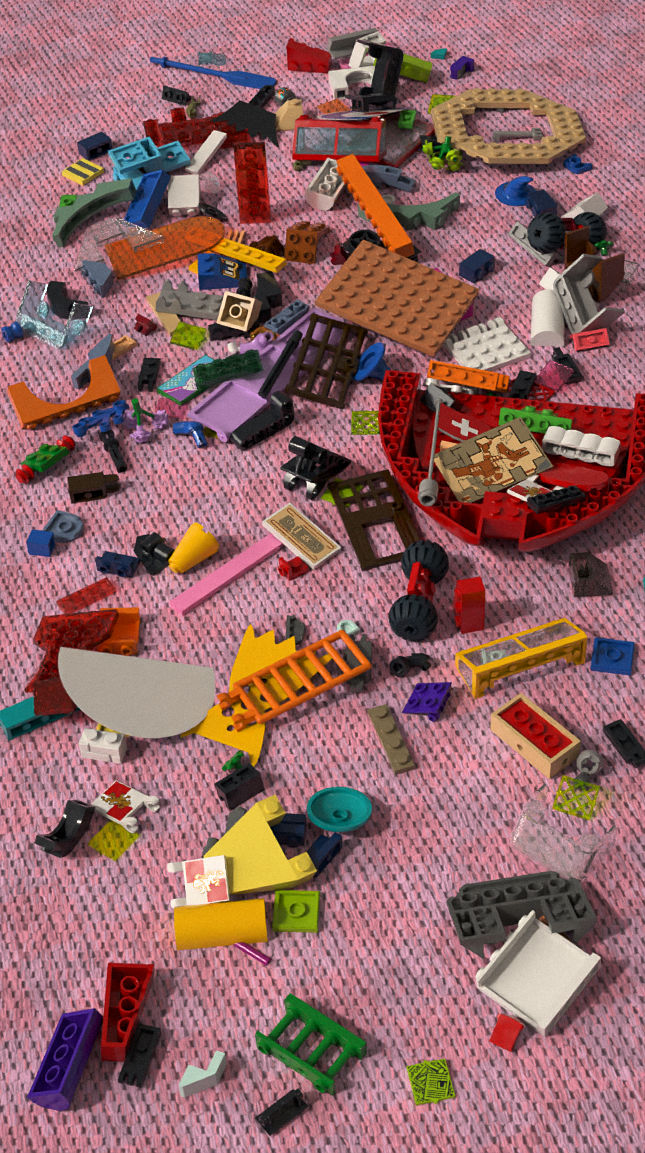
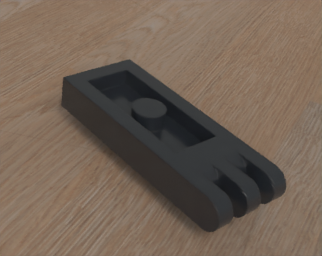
(140, 1055)

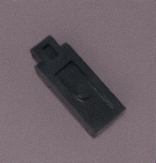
(625, 743)

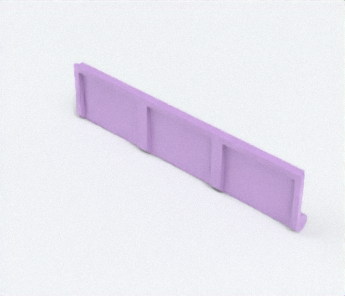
(238, 399)

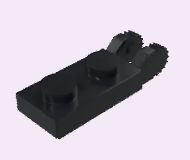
(149, 373)
(523, 385)

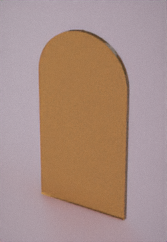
(180, 242)

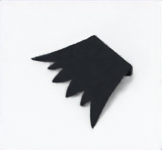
(251, 117)

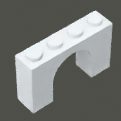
(341, 79)

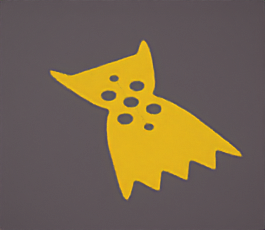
(253, 656)

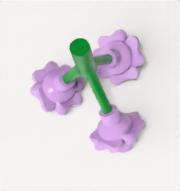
(132, 419)

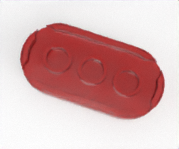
(567, 475)

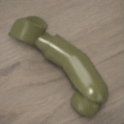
(191, 109)

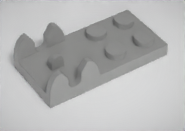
(188, 303)

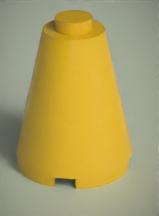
(193, 549)

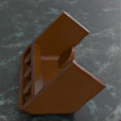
(606, 273)

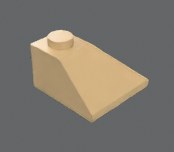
(288, 114)

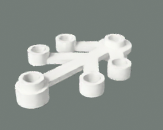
(450, 388)

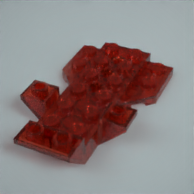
(192, 131)
(73, 631)

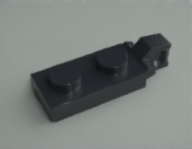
(565, 359)

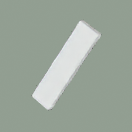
(206, 152)

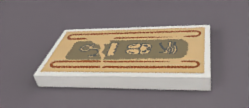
(301, 536)

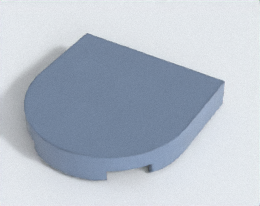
(64, 526)

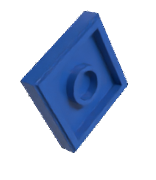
(612, 656)

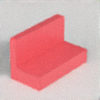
(590, 339)

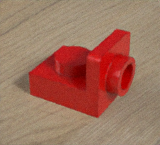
(292, 568)

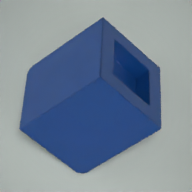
(40, 543)

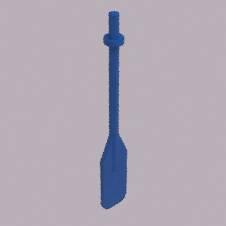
(235, 77)

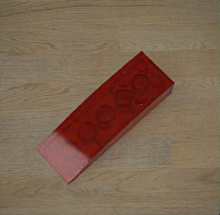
(252, 182)

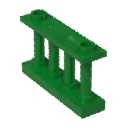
(314, 1021)

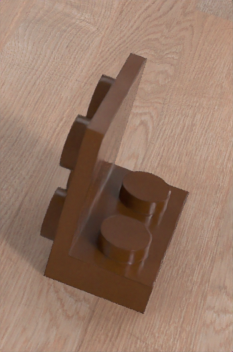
(270, 245)

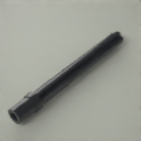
(292, 344)

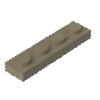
(391, 739)

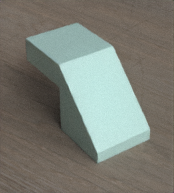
(197, 1079)

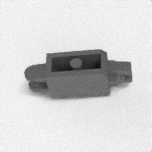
(357, 683)

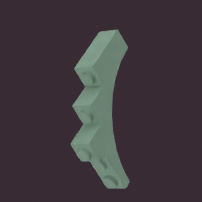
(87, 205)
(428, 214)

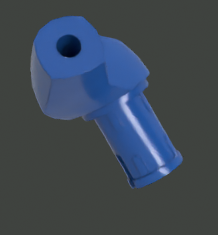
(193, 428)

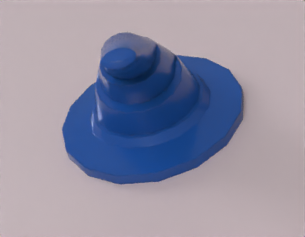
(515, 192)
(372, 363)

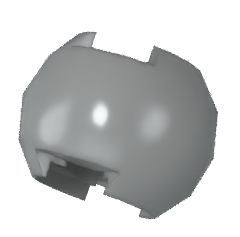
(595, 757)

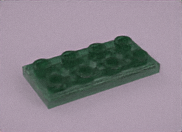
(227, 369)

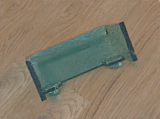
(36, 323)

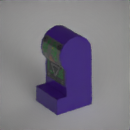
(461, 66)

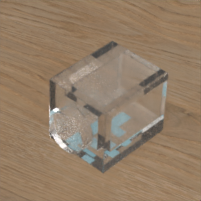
(209, 183)

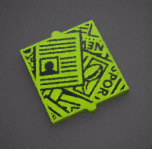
(430, 1082)

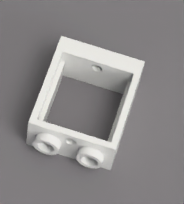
(358, 55)

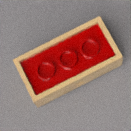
(535, 735)

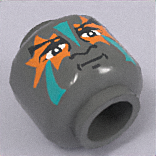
(283, 95)

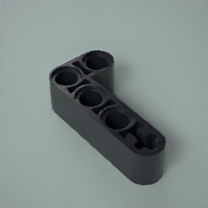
(266, 424)

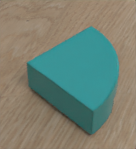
(439, 54)

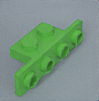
(534, 419)

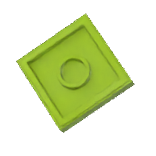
(296, 911)

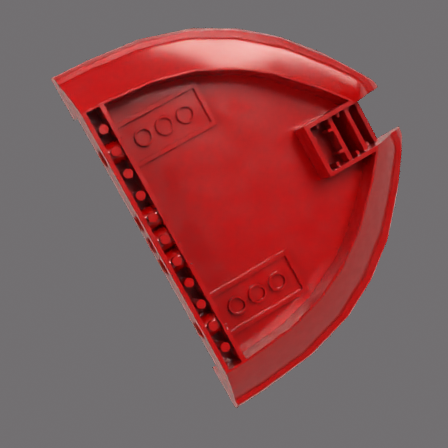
(407, 441)

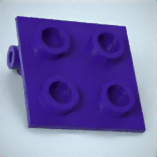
(428, 699)

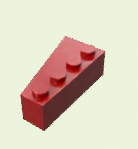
(123, 1006)

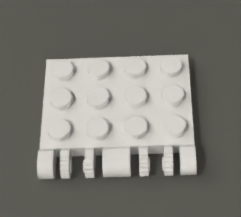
(486, 348)

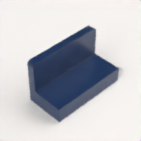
(324, 851)

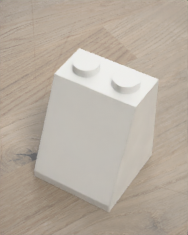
(184, 195)

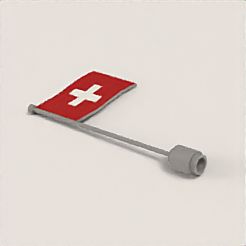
(456, 426)

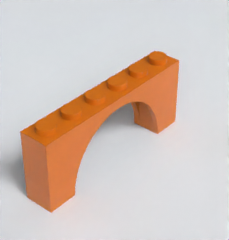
(34, 411)

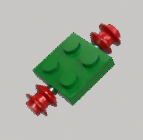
(44, 458)

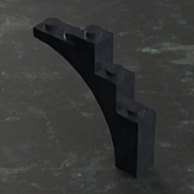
(270, 296)

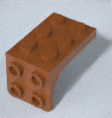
(303, 241)

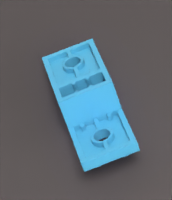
(146, 155)

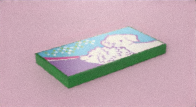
(183, 386)

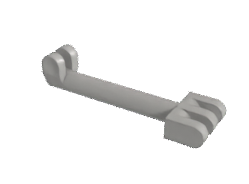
(535, 133)

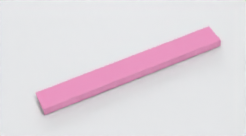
(226, 574)

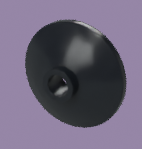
(211, 211)

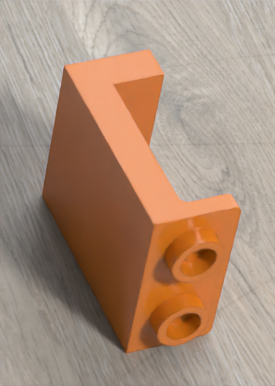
(125, 634)

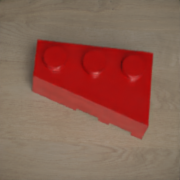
(307, 59)
(469, 605)

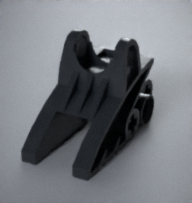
(303, 466)

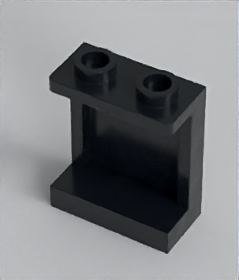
(360, 102)

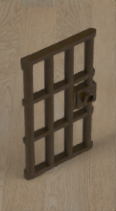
(340, 364)

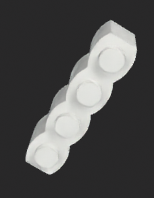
(582, 446)

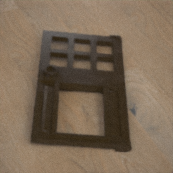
(357, 520)

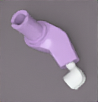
(259, 343)

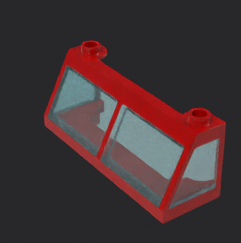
(339, 138)

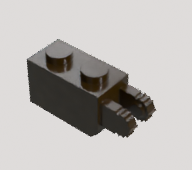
(92, 486)

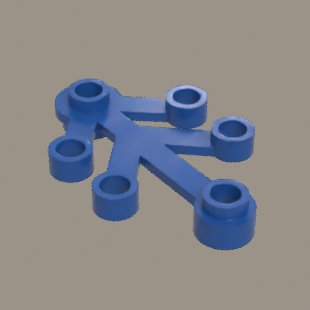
(103, 416)

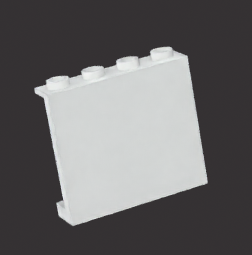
(537, 974)

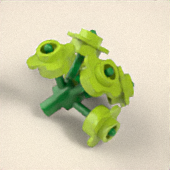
(437, 160)

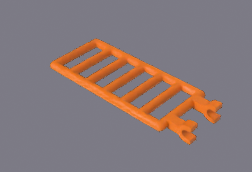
(253, 714)

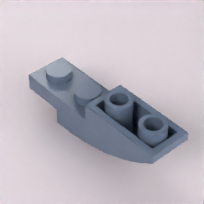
(389, 175)
(104, 347)

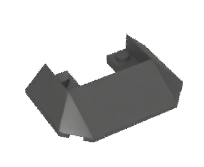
(488, 906)

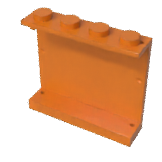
(468, 376)

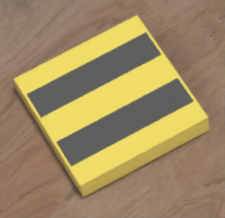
(82, 171)

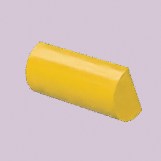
(220, 924)

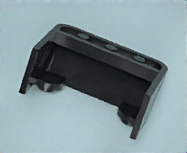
(386, 69)

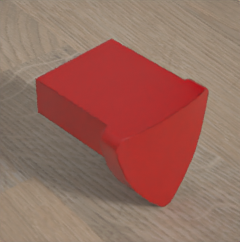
(506, 1031)

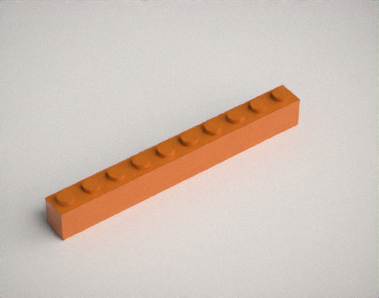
(374, 206)

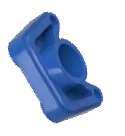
(575, 165)

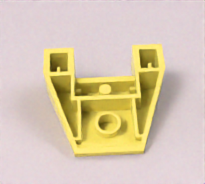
(255, 856)

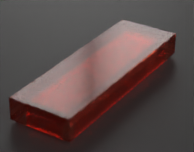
(86, 596)

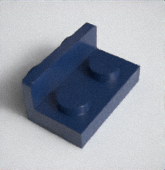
(117, 564)

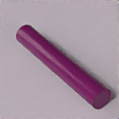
(253, 953)

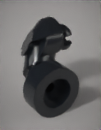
(402, 665)

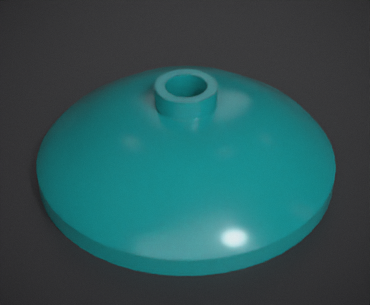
(339, 809)

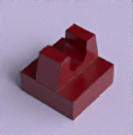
(339, 255)
(145, 324)

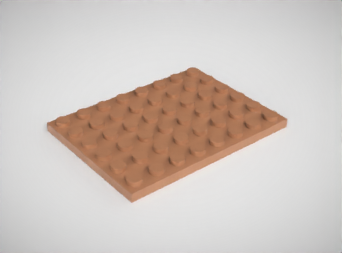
(397, 297)

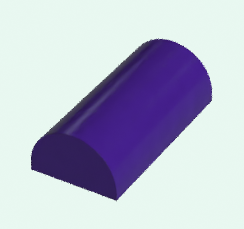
(66, 1059)

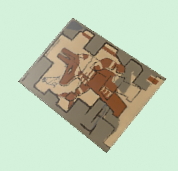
(491, 461)

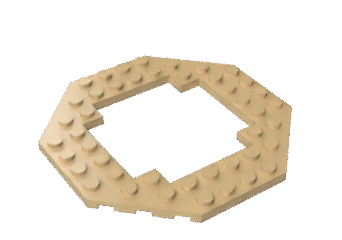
(563, 122)

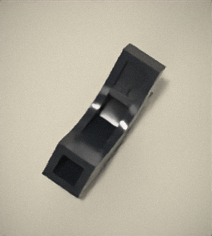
(57, 299)
(69, 830)

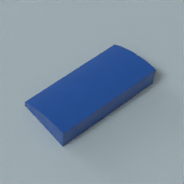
(147, 198)

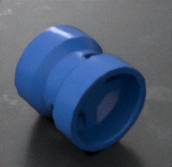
(12, 331)

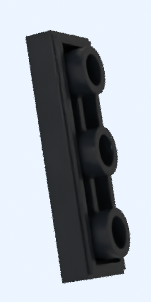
(556, 499)

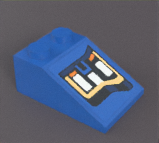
(219, 271)

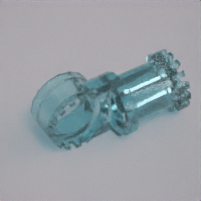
(212, 58)

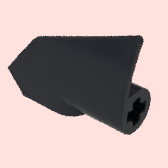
(153, 552)

